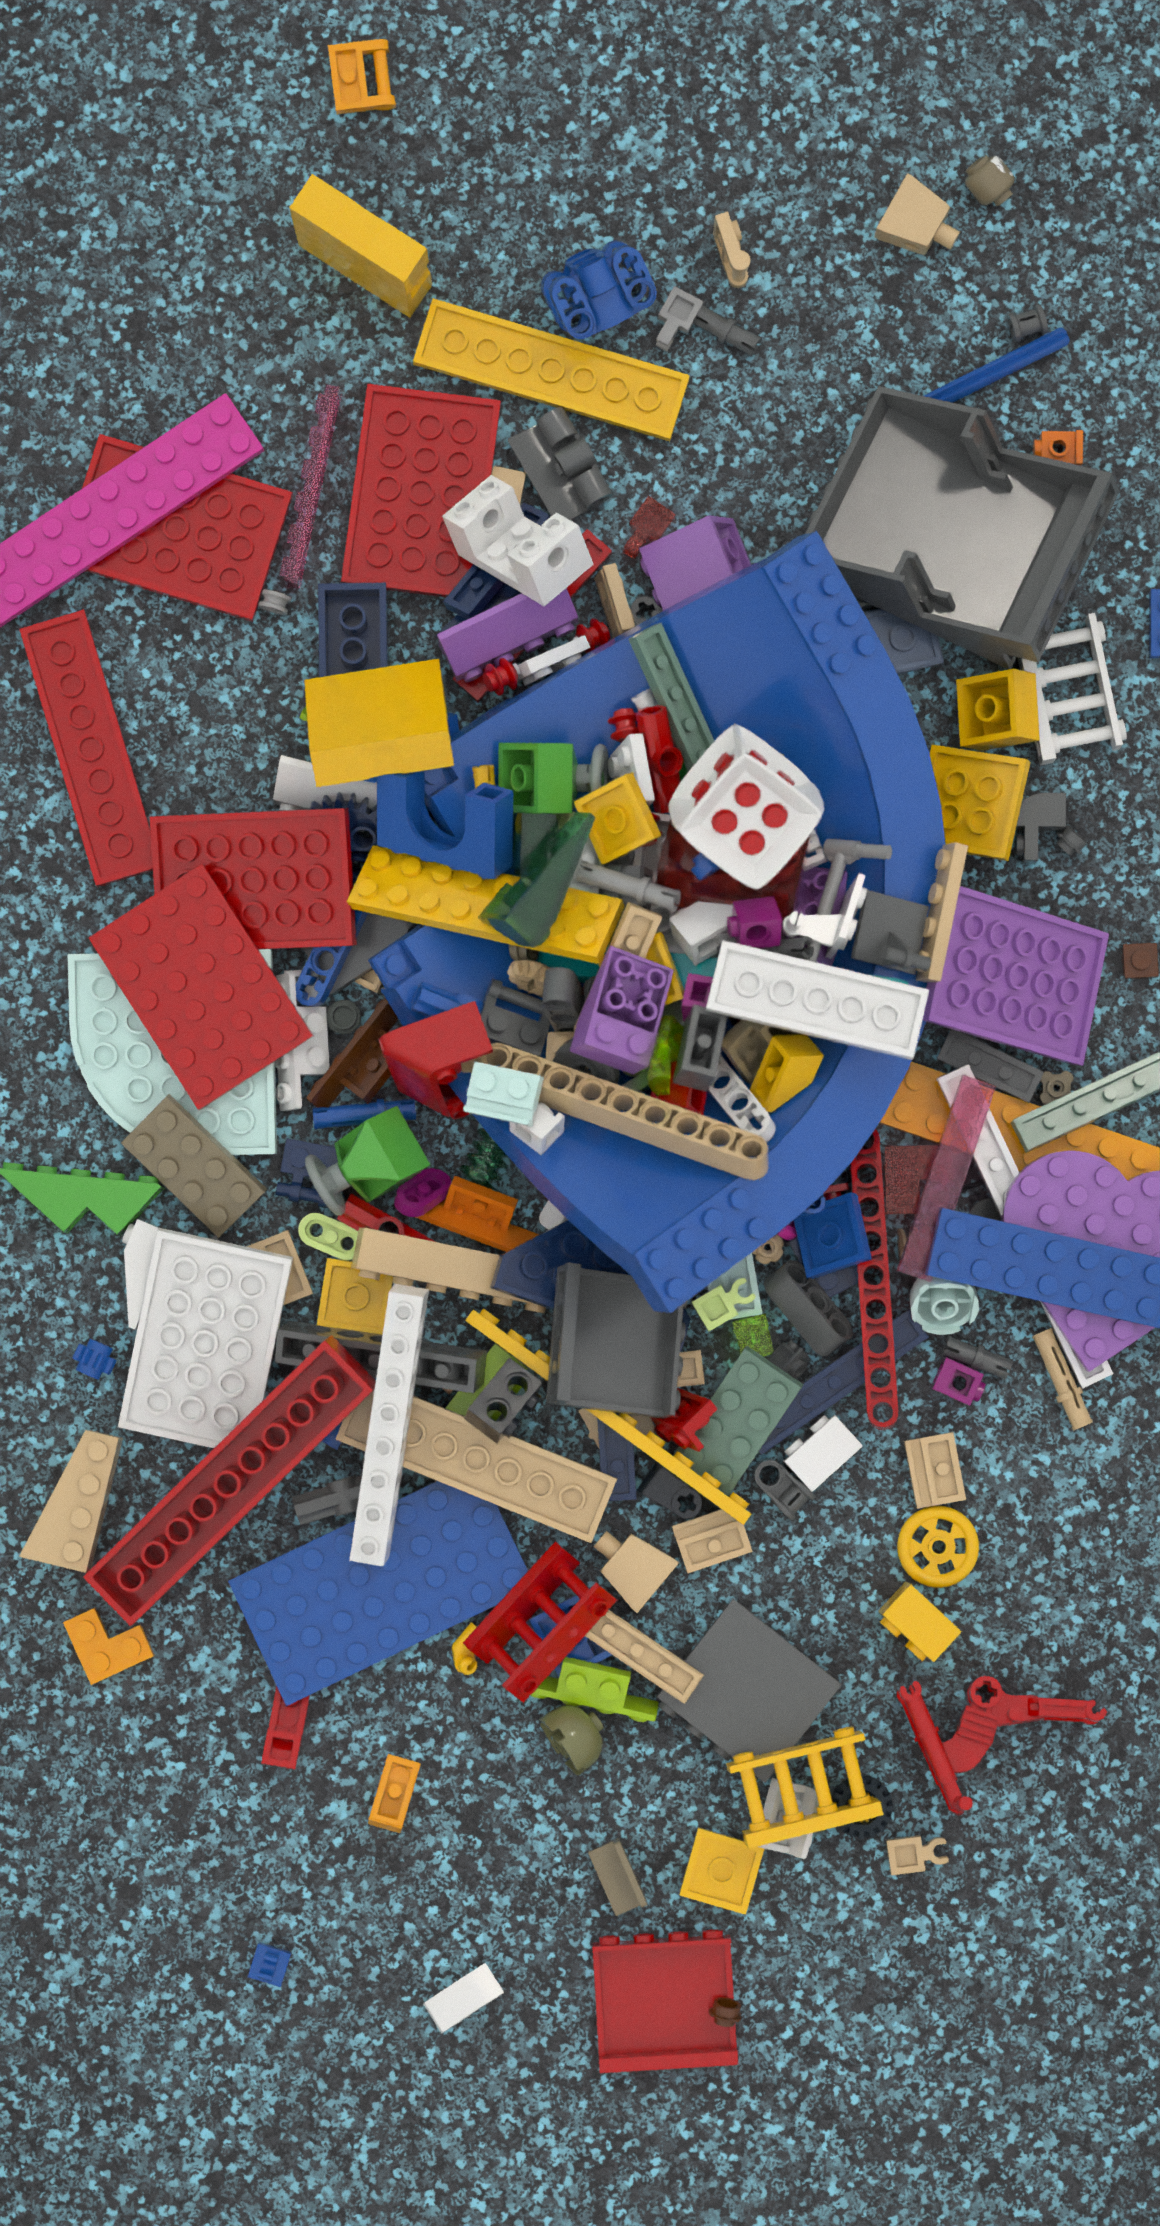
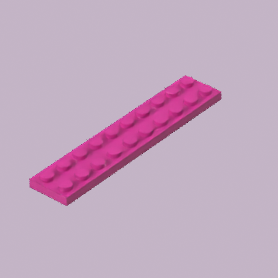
(122, 504)

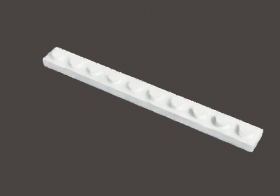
(998, 1173)

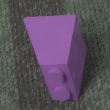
(693, 559)

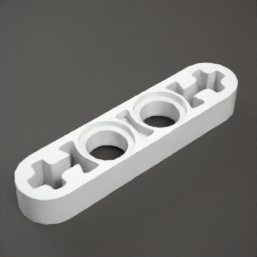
(735, 1090)

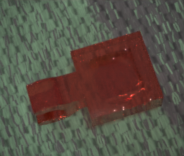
(650, 523)

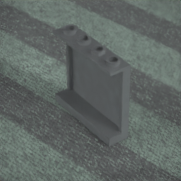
(612, 1346)
(753, 1689)

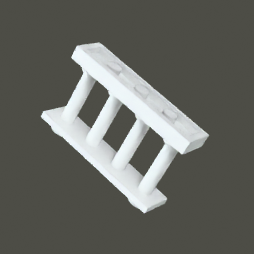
(1115, 729)

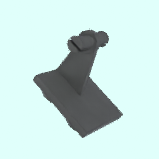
(891, 933)

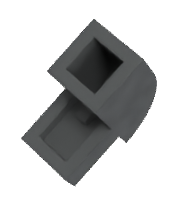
(1037, 814)

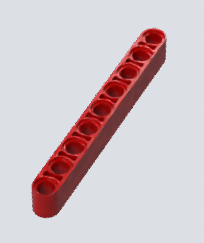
(875, 1293)

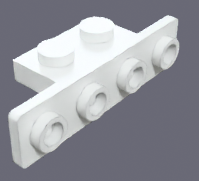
(305, 1060)

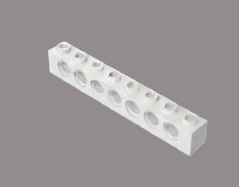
(389, 1424)

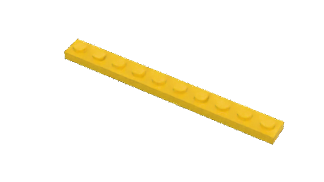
(621, 1423)

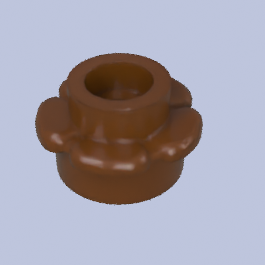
(726, 2011)

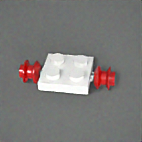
(537, 667)
(631, 755)

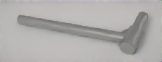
(841, 854)

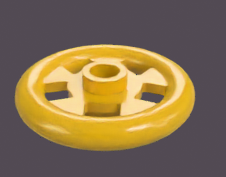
(930, 1574)

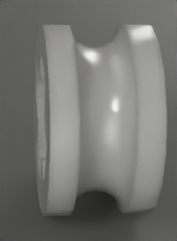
(274, 602)

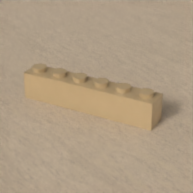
(431, 1263)

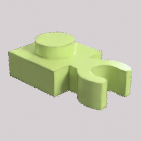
(718, 1306)

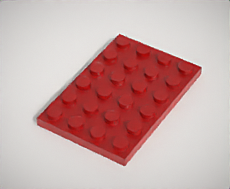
(412, 466)
(207, 550)
(276, 868)
(201, 986)

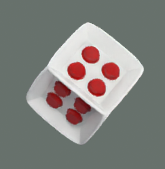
(746, 807)

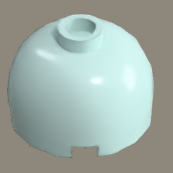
(943, 1305)

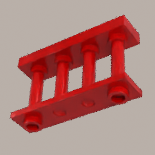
(521, 1603)

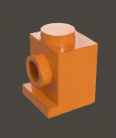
(1070, 440)

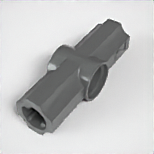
(334, 1499)

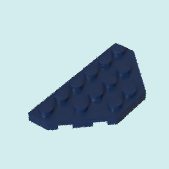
(532, 1266)

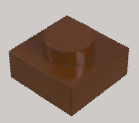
(1140, 961)

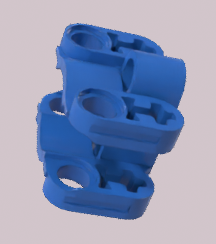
(598, 289)

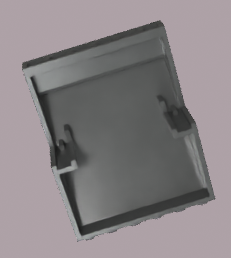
(957, 527)

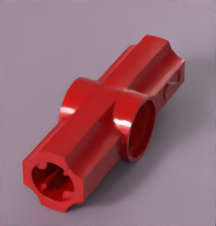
(662, 756)
(362, 1214)

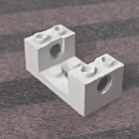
(499, 539)

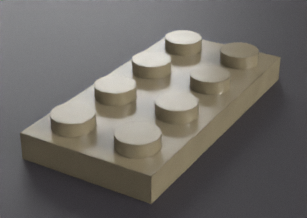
(193, 1165)

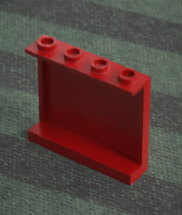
(658, 2001)

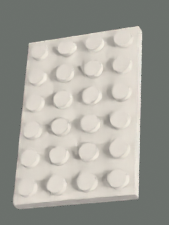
(203, 1338)

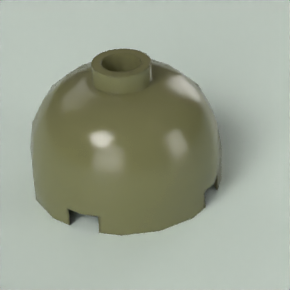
(574, 1736)

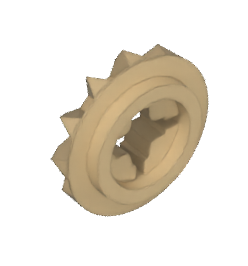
(528, 975)

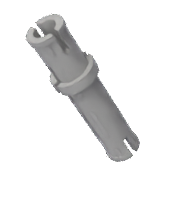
(640, 889)

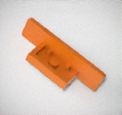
(479, 1215)

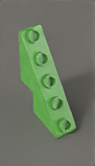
(69, 1197)

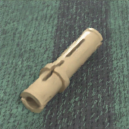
(1062, 1379)

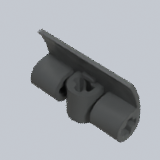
(560, 465)

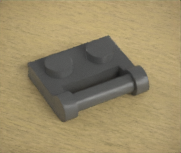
(511, 1028)

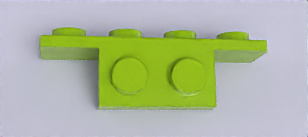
(597, 1688)

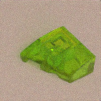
(664, 1052)

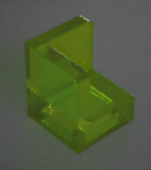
(754, 1334)

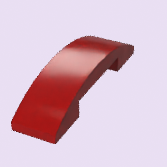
(285, 1732)

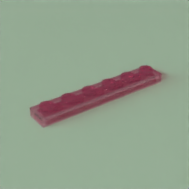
(313, 471)
(947, 1171)

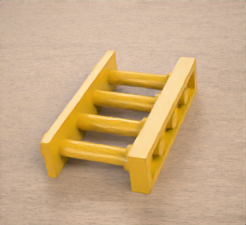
(827, 1814)

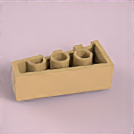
(76, 1509)

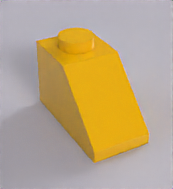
(785, 1070)

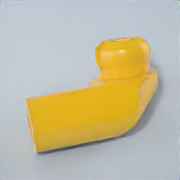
(463, 1658)

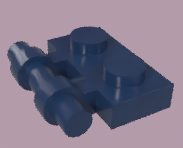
(294, 1163)

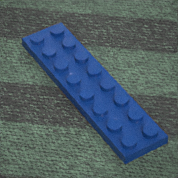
(1046, 1267)

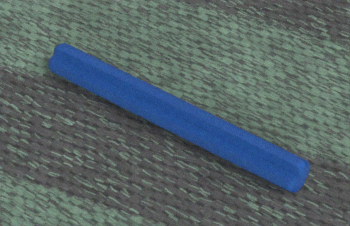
(1002, 366)

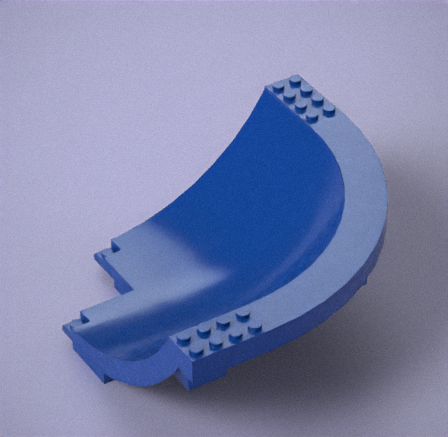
(807, 675)

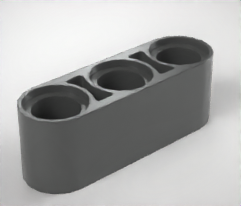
(808, 1308)

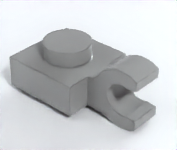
(677, 314)

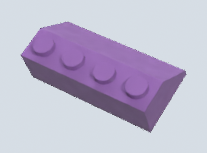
(503, 632)

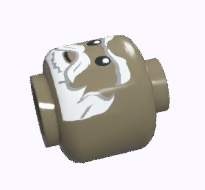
(989, 180)

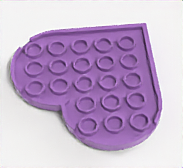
(1091, 1202)

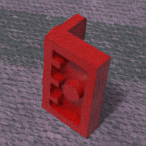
(691, 1416)

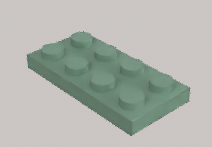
(748, 1410)

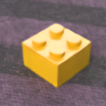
(997, 709)
(919, 1622)

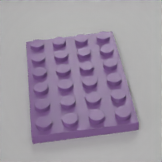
(1018, 977)

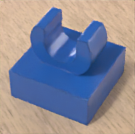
(269, 1964)

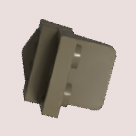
(747, 1045)

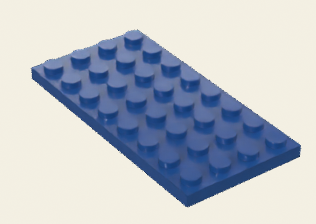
(335, 1616)

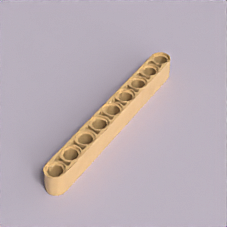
(641, 1113)

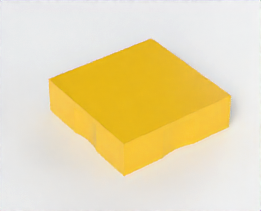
(361, 245)
(377, 722)

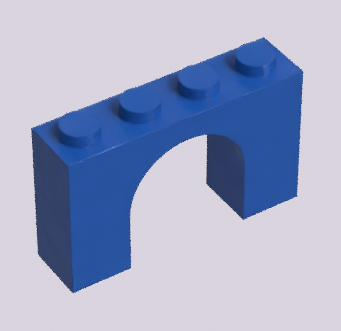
(408, 829)

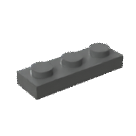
(991, 1065)

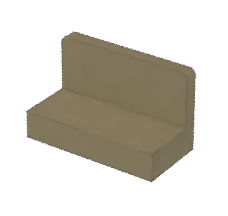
(617, 1877)

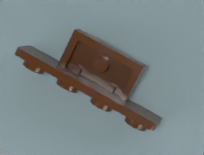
(361, 1063)

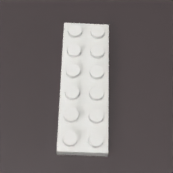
(817, 1000)

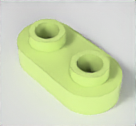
(331, 1238)

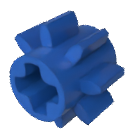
(94, 1359)

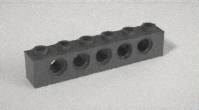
(438, 1363)

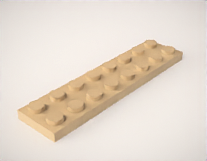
(505, 1473)

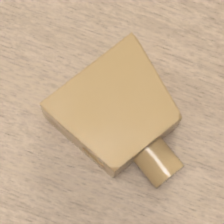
(916, 219)
(634, 1567)

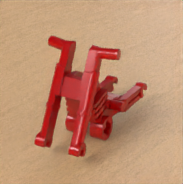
(978, 1728)

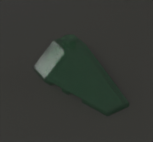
(533, 903)

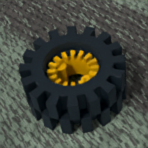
(870, 1826)

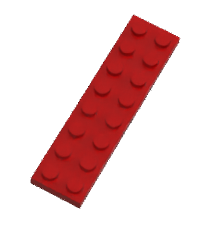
(89, 747)

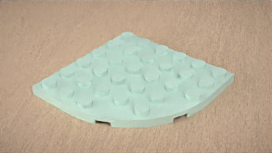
(133, 1076)

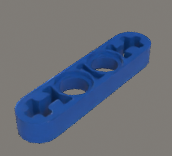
(323, 987)

